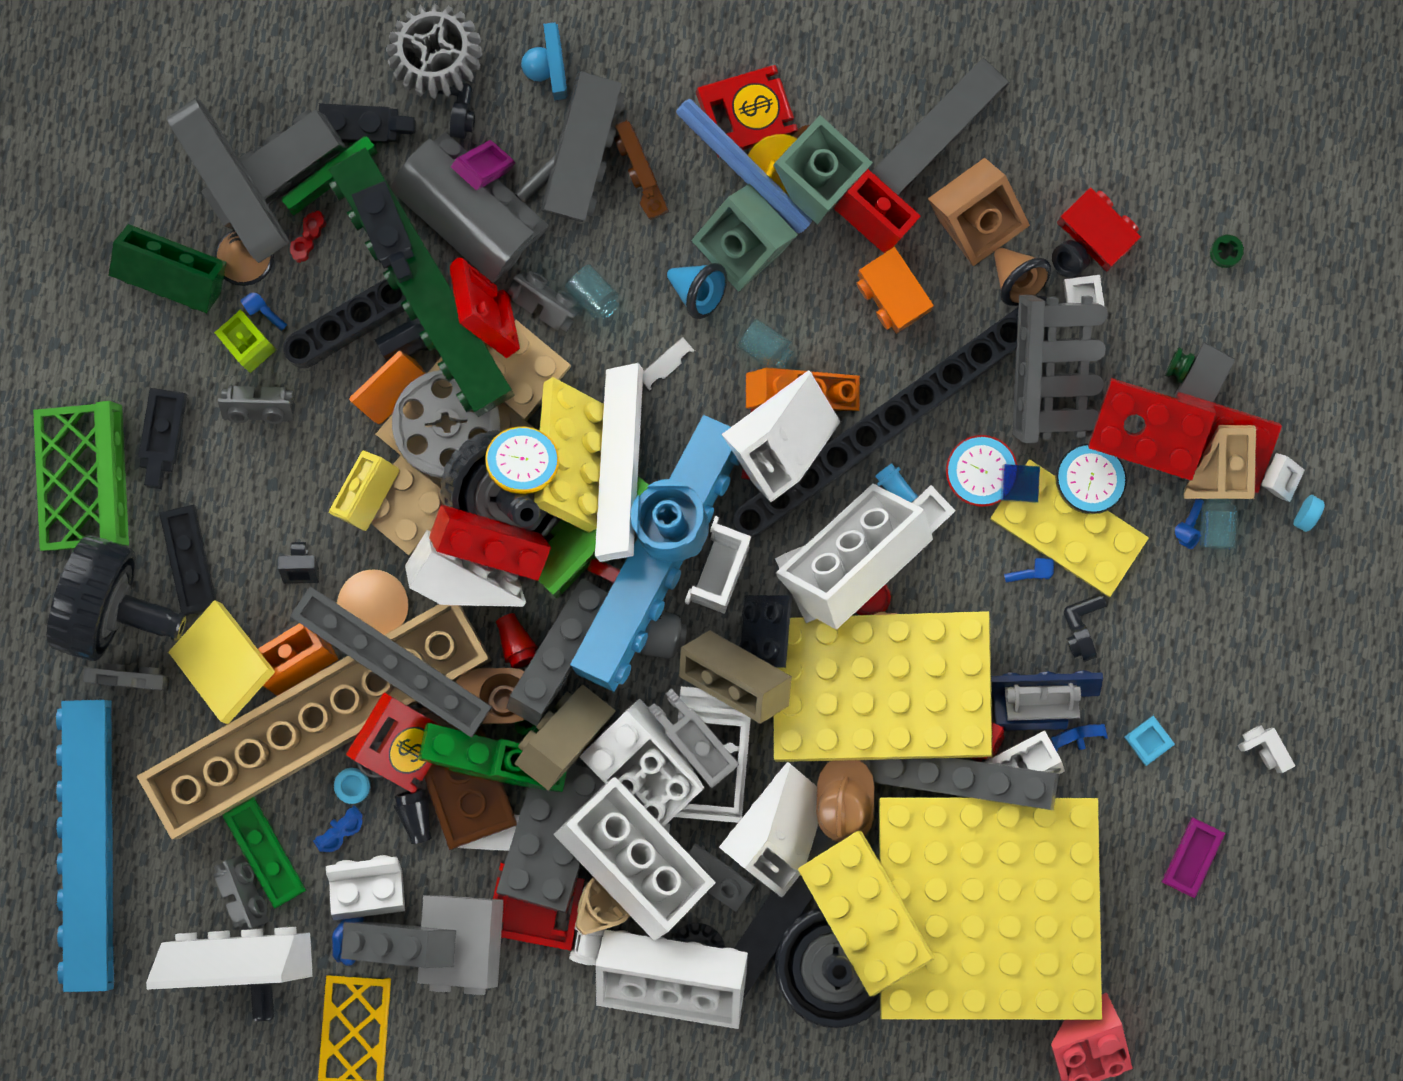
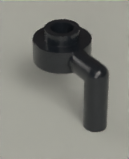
(462, 118)
(1080, 641)

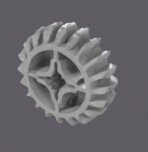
(458, 62)

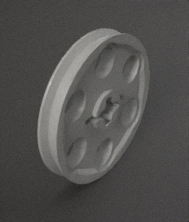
(434, 409)

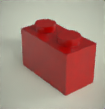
(876, 211)
(1099, 228)

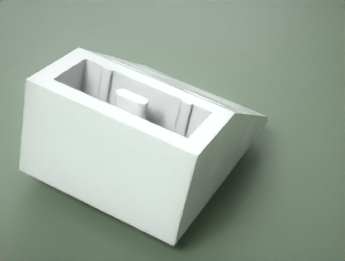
(783, 436)
(460, 581)
(645, 763)
(777, 831)

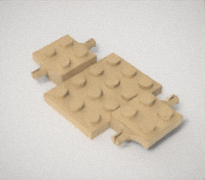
(415, 496)

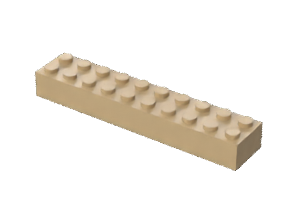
(299, 726)

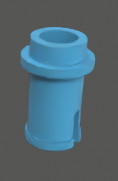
(895, 483)

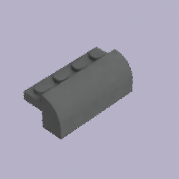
(482, 225)

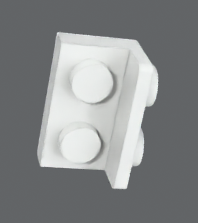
(366, 887)

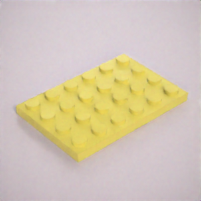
(887, 688)

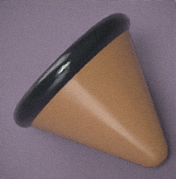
(241, 266)
(1014, 268)

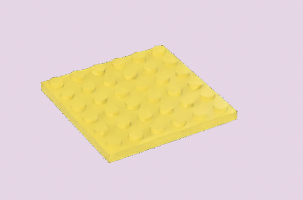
(1001, 905)

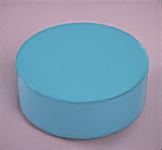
(1309, 513)
(352, 785)

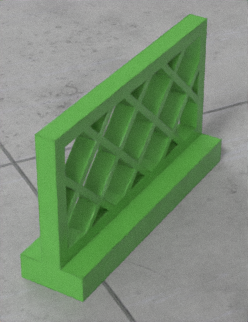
(108, 466)

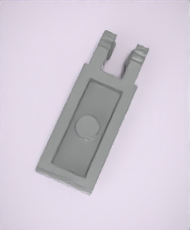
(696, 741)

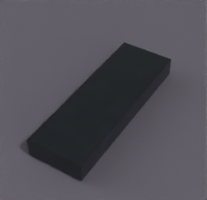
(188, 559)

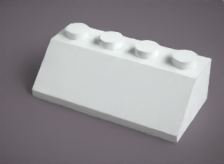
(856, 555)
(232, 960)
(671, 978)

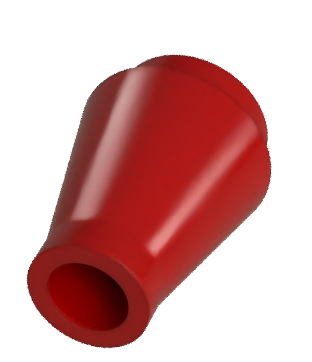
(515, 641)

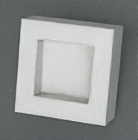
(1083, 286)
(1282, 477)
(935, 507)

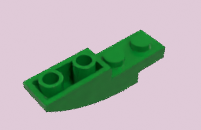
(477, 756)

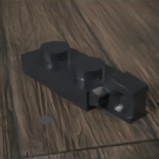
(375, 122)
(385, 229)
(161, 434)

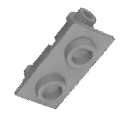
(1043, 702)

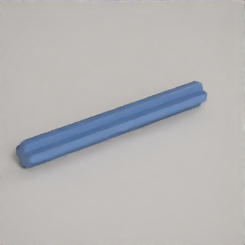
(742, 164)

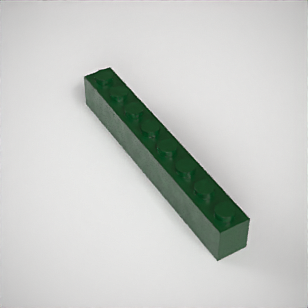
(429, 299)

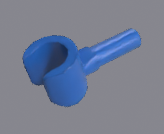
(254, 303)
(1185, 532)
(1043, 569)

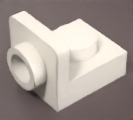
(1274, 752)

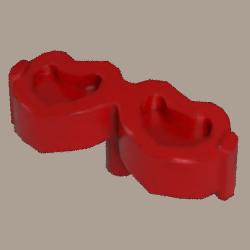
(312, 229)

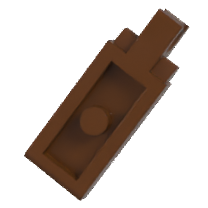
(641, 173)

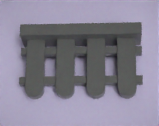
(1034, 350)

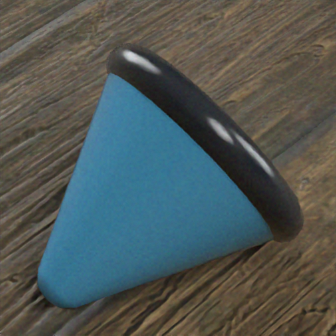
(690, 283)

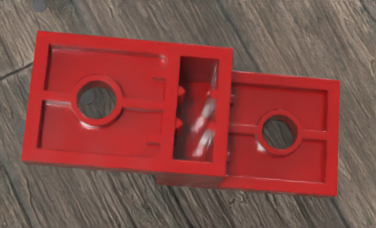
(1173, 431)

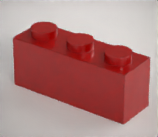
(489, 542)

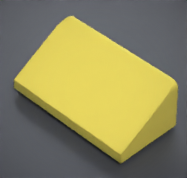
(364, 490)

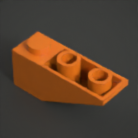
(839, 389)

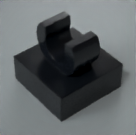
(299, 566)

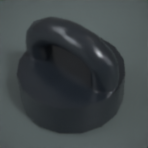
(1070, 258)

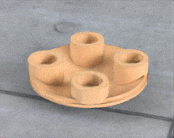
(375, 599)

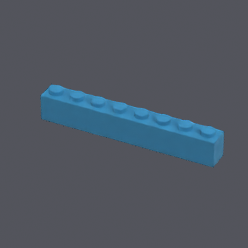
(644, 580)
(86, 846)

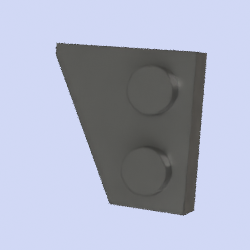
(116, 676)

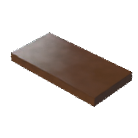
(467, 804)

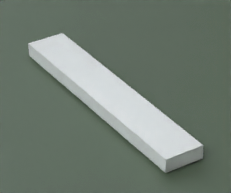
(619, 462)

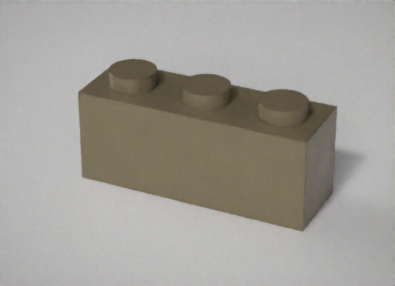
(735, 676)
(563, 736)

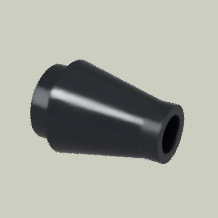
(414, 815)

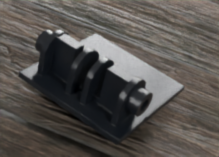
(766, 627)

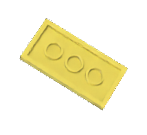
(576, 428)
(1087, 545)
(866, 913)

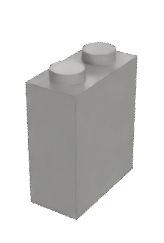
(476, 943)

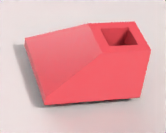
(1092, 1047)

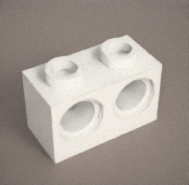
(1033, 754)

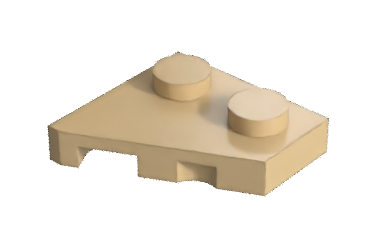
(1226, 465)

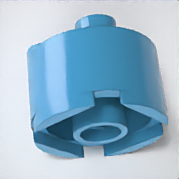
(653, 511)

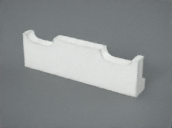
(666, 363)

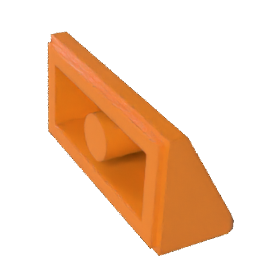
(381, 391)

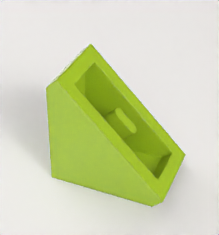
(245, 341)

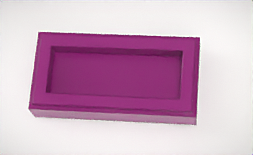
(483, 164)
(1193, 857)

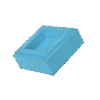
(1149, 740)

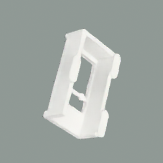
(721, 568)
(717, 712)

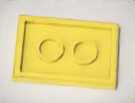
(221, 662)

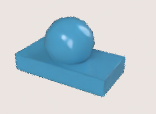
(543, 63)

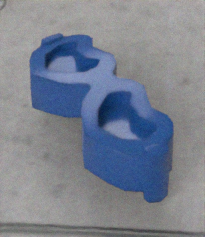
(1078, 734)
(346, 826)

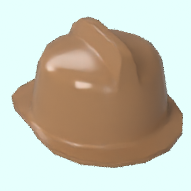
(494, 688)
(845, 799)

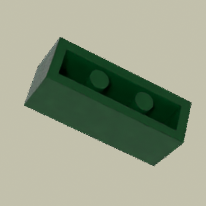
(167, 268)

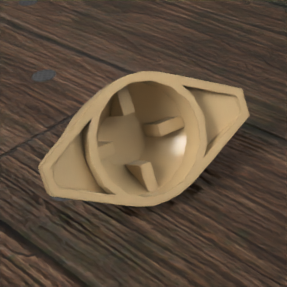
(598, 909)

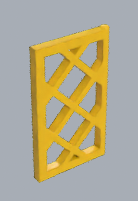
(330, 1011)

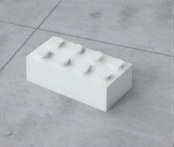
(634, 858)

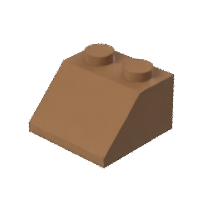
(979, 211)

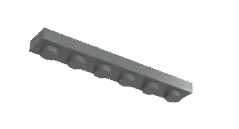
(391, 662)
(969, 780)

